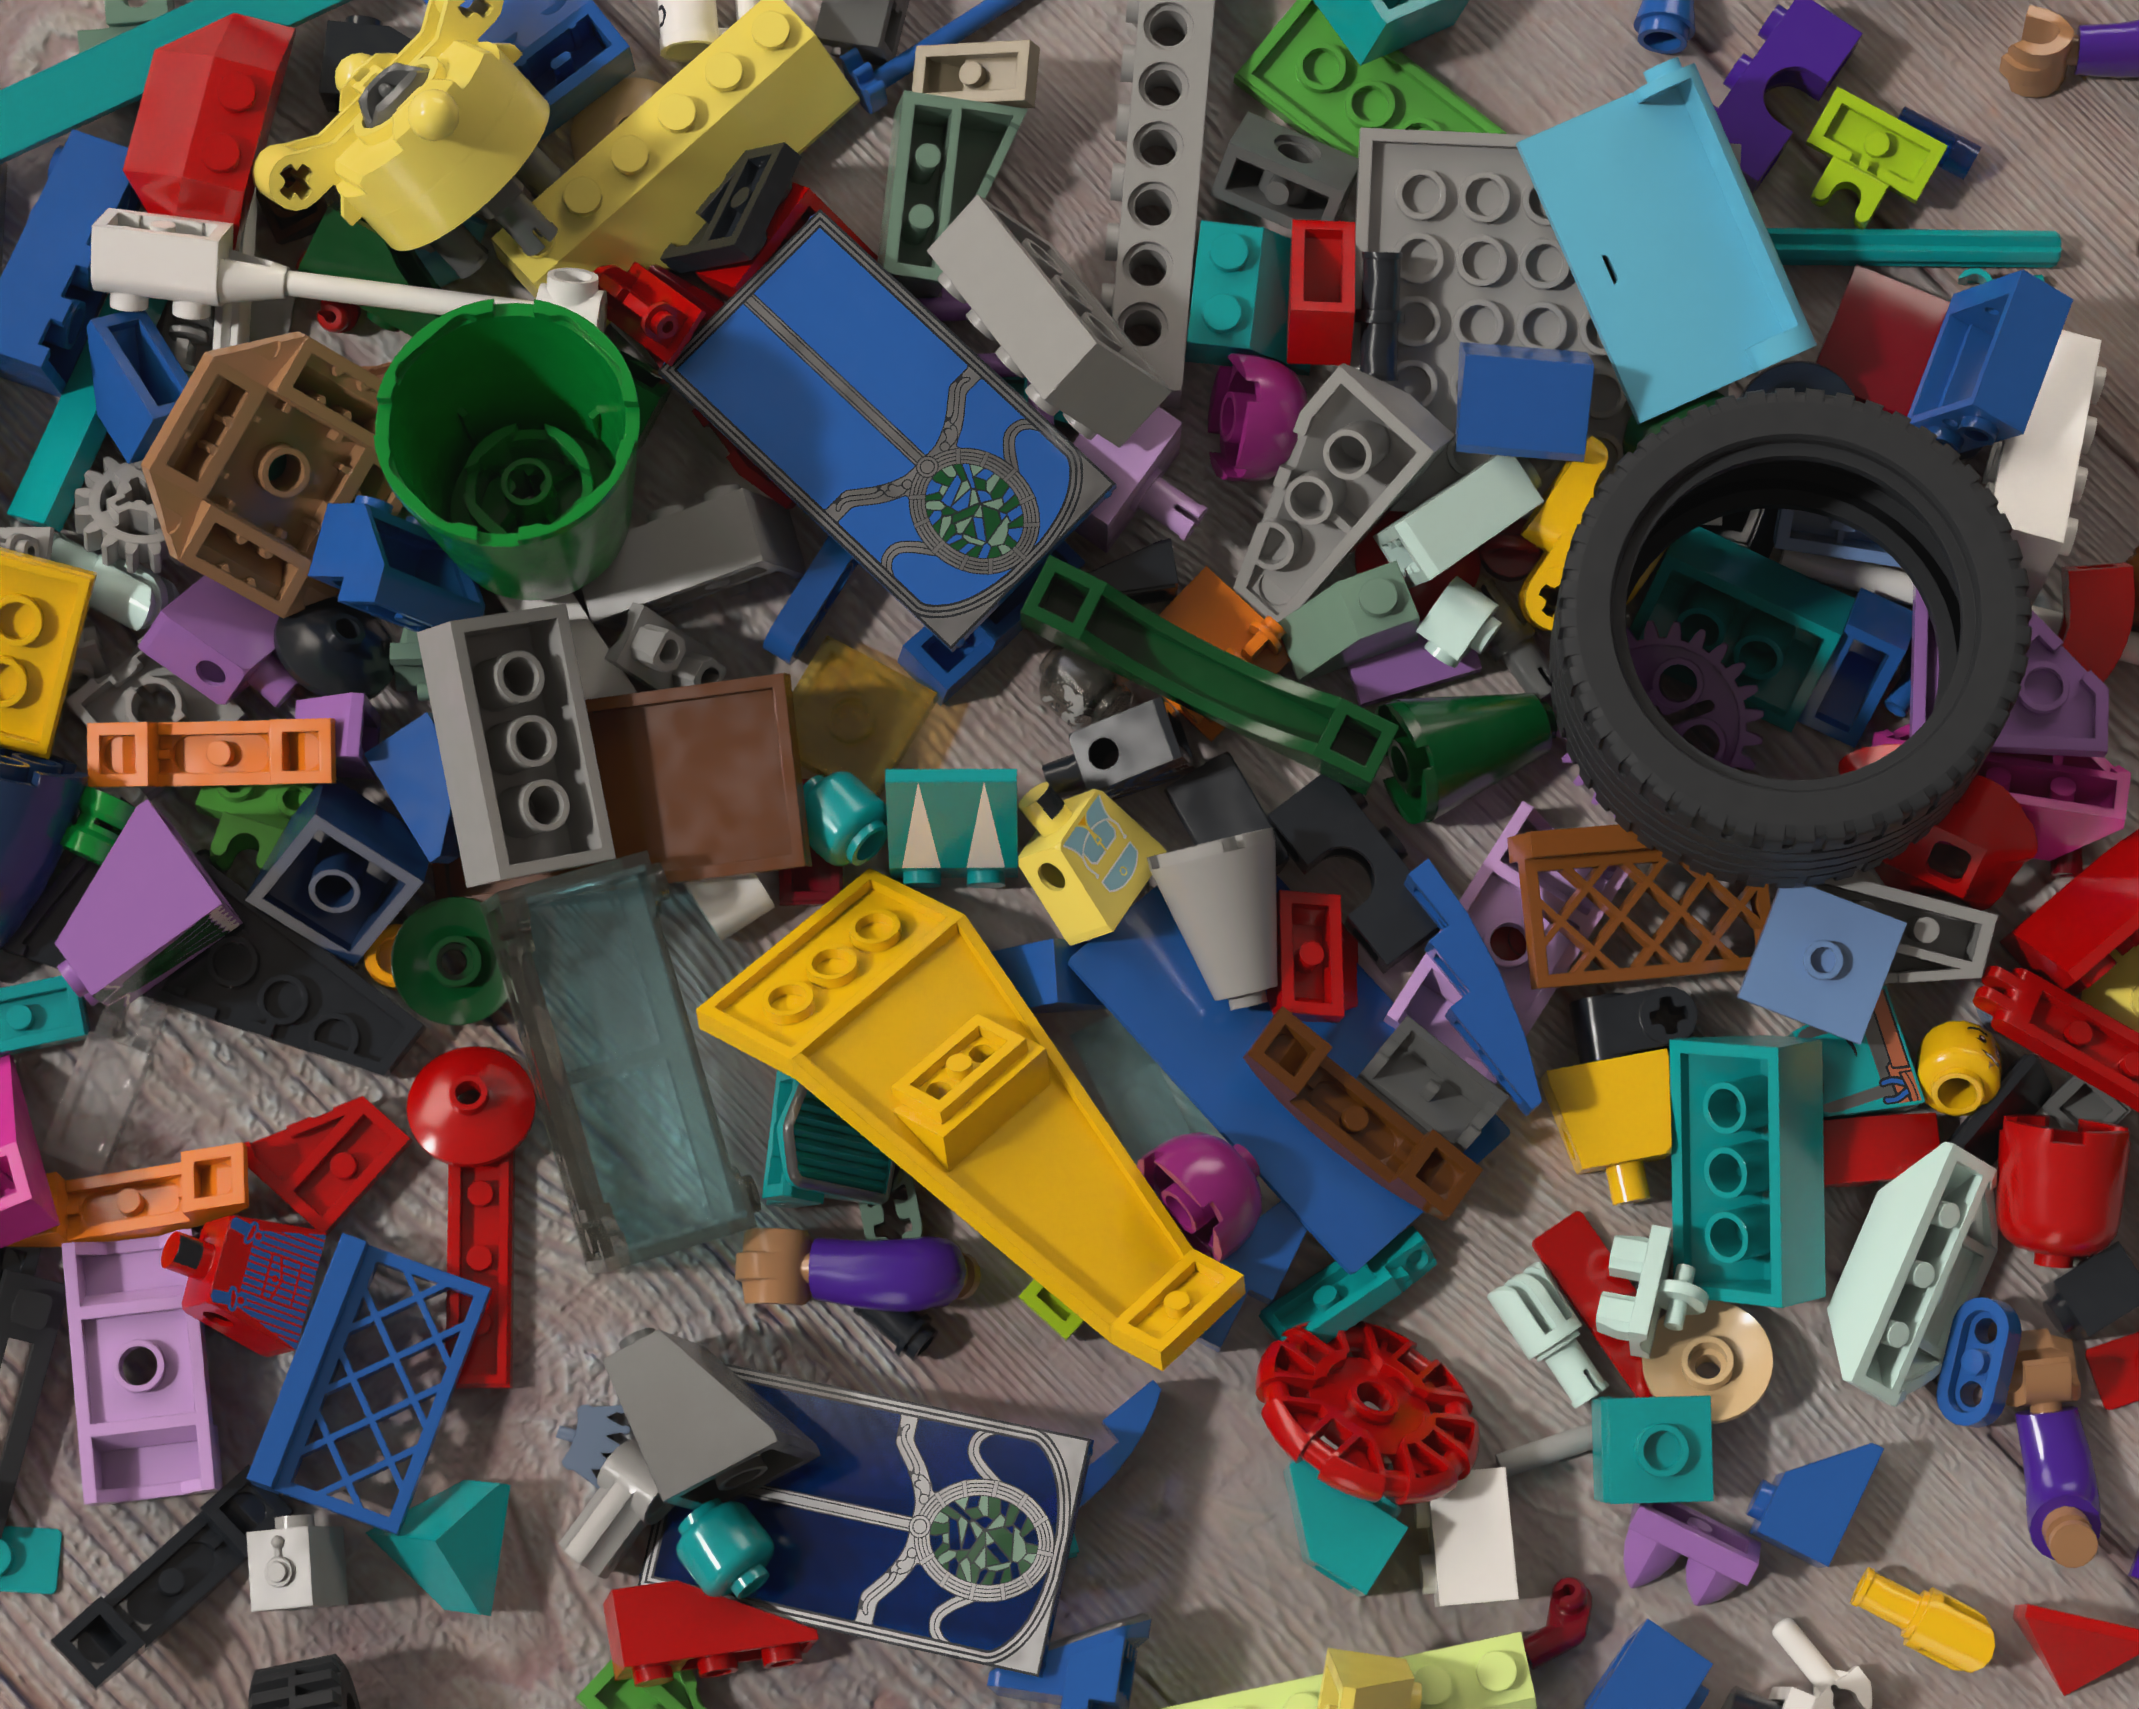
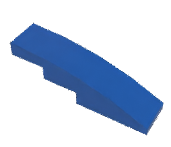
(1485, 1011)

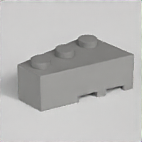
(1939, 936)

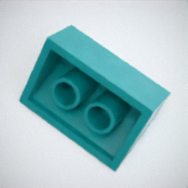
(1760, 608)

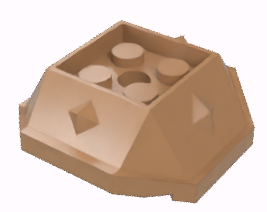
(216, 456)

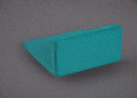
(1652, 1449)

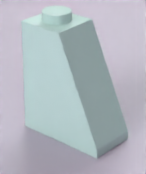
(1460, 517)

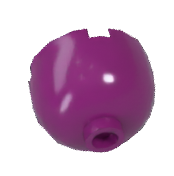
(1255, 414)
(1206, 1190)

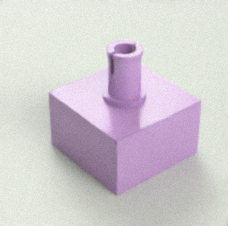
(1138, 475)

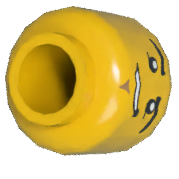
(1958, 1067)

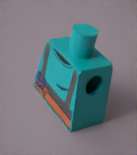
(1867, 1076)

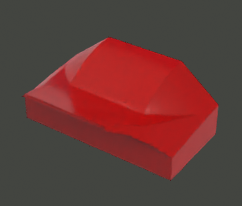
(1313, 958)

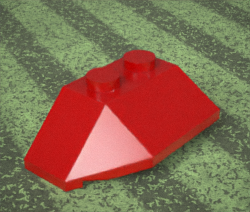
(208, 119)

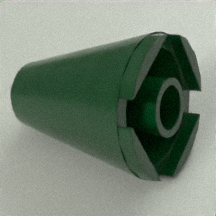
(1460, 747)

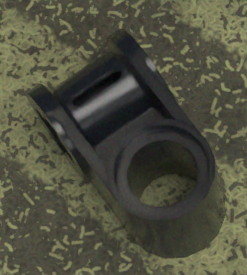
(1621, 1023)

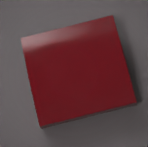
(1882, 338)

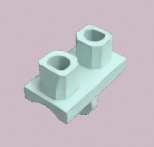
(1637, 1317)

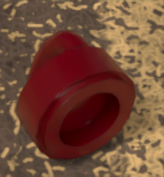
(1509, 554)

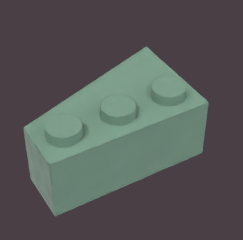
(937, 164)

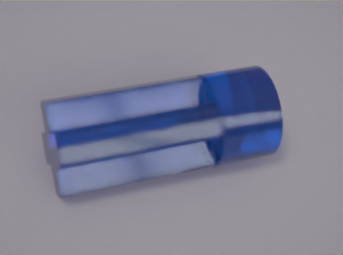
(1960, 151)

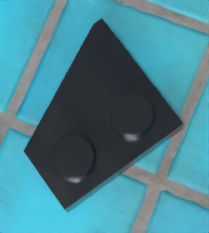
(738, 211)

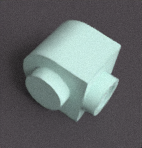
(1459, 622)

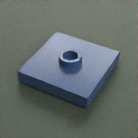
(1822, 961)

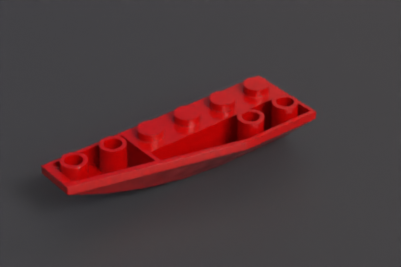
(2083, 922)

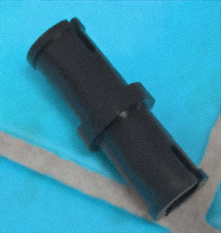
(1380, 314)

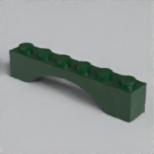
(365, 255)
(1263, 706)

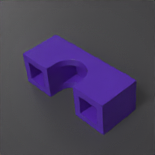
(1801, 51)

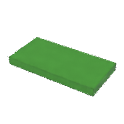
(1325, 94)

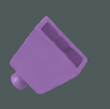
(219, 644)

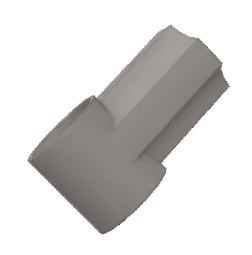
(616, 1512)

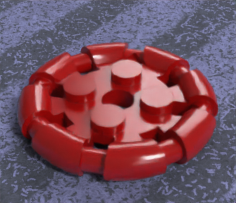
(1321, 1392)

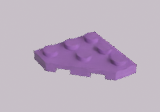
(2059, 702)

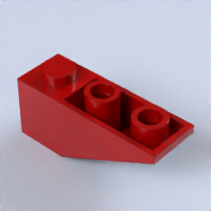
(683, 1629)

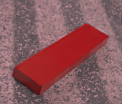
(483, 1252)

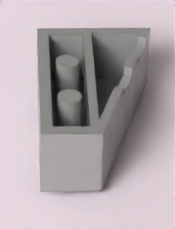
(696, 554)

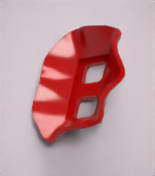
(1983, 823)

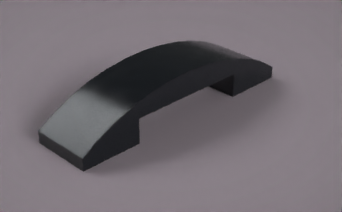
(169, 1582)

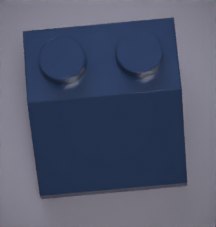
(340, 871)

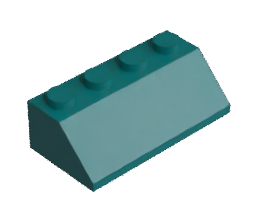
(1749, 1167)

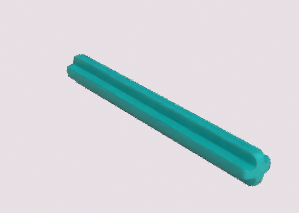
(1917, 247)

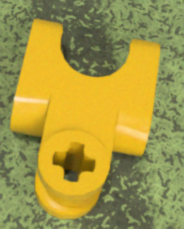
(1553, 527)

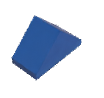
(1044, 977)

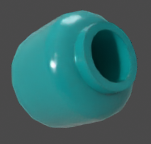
(844, 819)
(725, 1549)

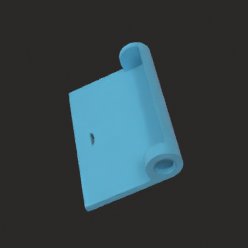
(1689, 253)

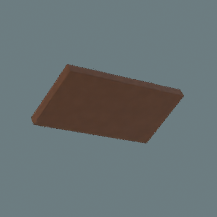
(695, 780)

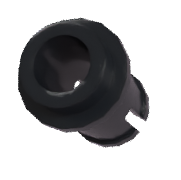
(904, 1329)

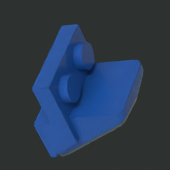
(1082, 1669)

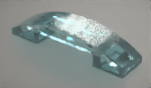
(1129, 1087)

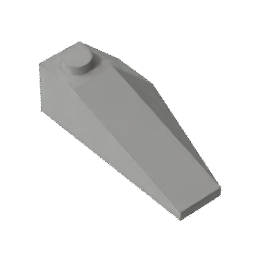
(1350, 466)

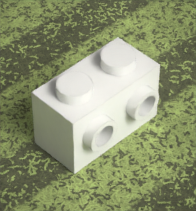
(1469, 1542)

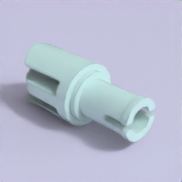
(120, 595)
(1547, 1330)

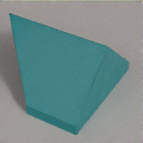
(453, 1544)

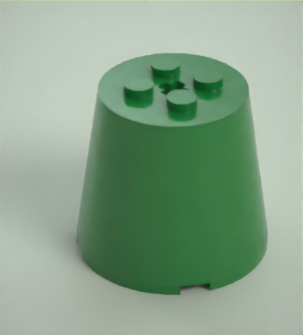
(506, 410)

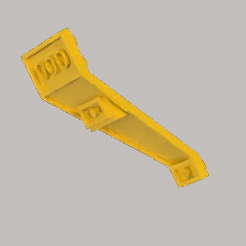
(943, 1067)

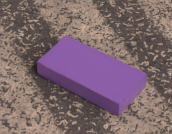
(1405, 672)

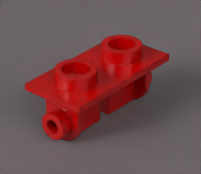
(649, 309)

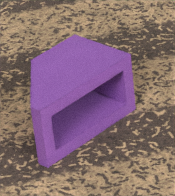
(355, 729)

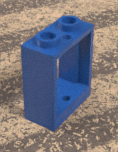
(1990, 361)

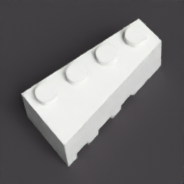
(2039, 471)

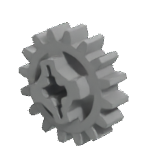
(129, 524)

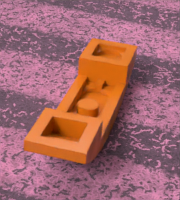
(211, 753)
(149, 1199)

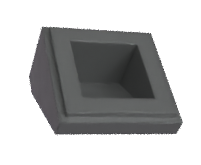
(2081, 1100)

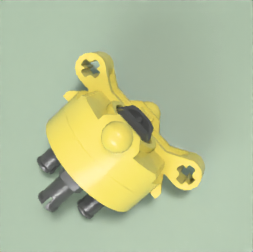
(428, 142)

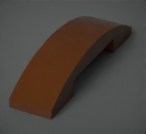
(1355, 1121)

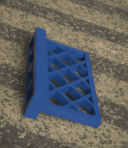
(317, 1362)

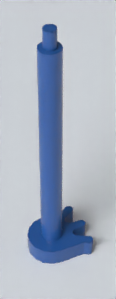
(871, 84)

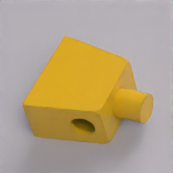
(1614, 1118)

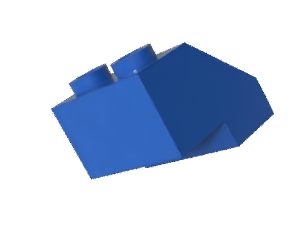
(391, 567)

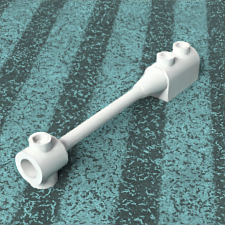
(196, 268)

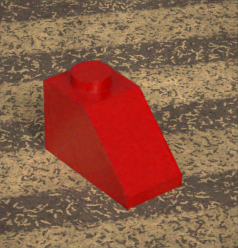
(1321, 292)

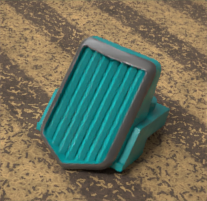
(819, 1154)

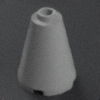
(1226, 911)

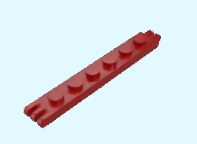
(2063, 1030)

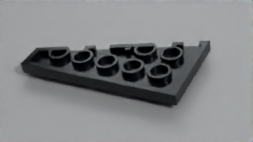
(251, 980)

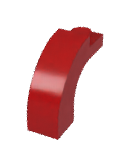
(2097, 614)

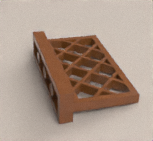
(1612, 846)

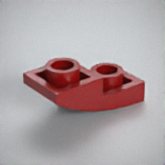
(1876, 1147)

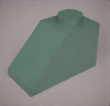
(1351, 623)

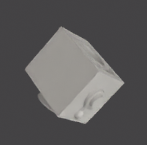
(297, 1565)

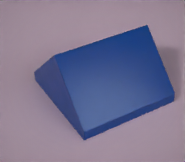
(1523, 401)

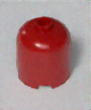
(2060, 1186)

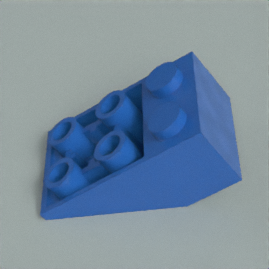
(566, 49)

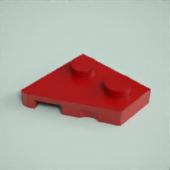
(328, 1160)

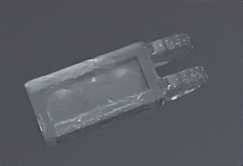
(103, 1090)

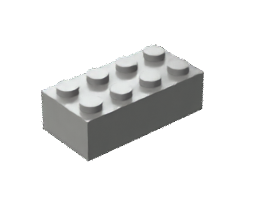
(1046, 324)
(516, 744)

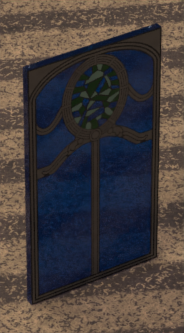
(910, 1525)

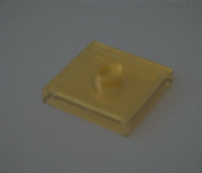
(856, 714)

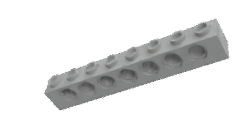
(1169, 186)

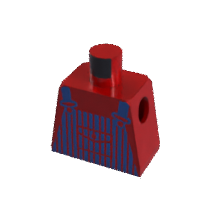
(248, 1279)

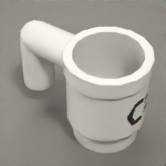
(691, 26)

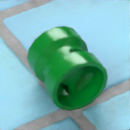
(89, 839)

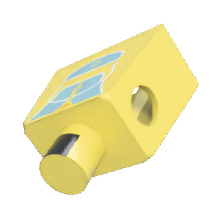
(1084, 860)

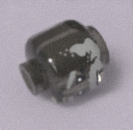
(1081, 689)

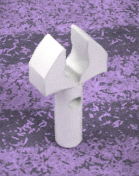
(1819, 1670)

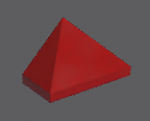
(2075, 1646)

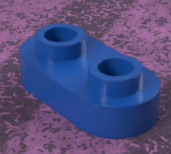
(1976, 1361)

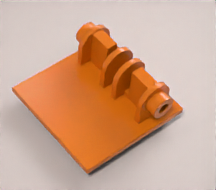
(1225, 620)

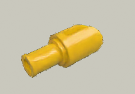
(1929, 1622)

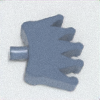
(591, 1439)

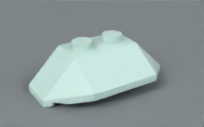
(1911, 1272)

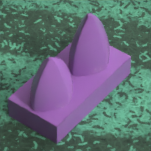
(1715, 1553)

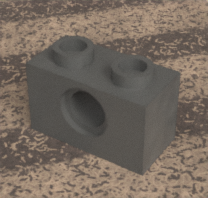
(1283, 174)

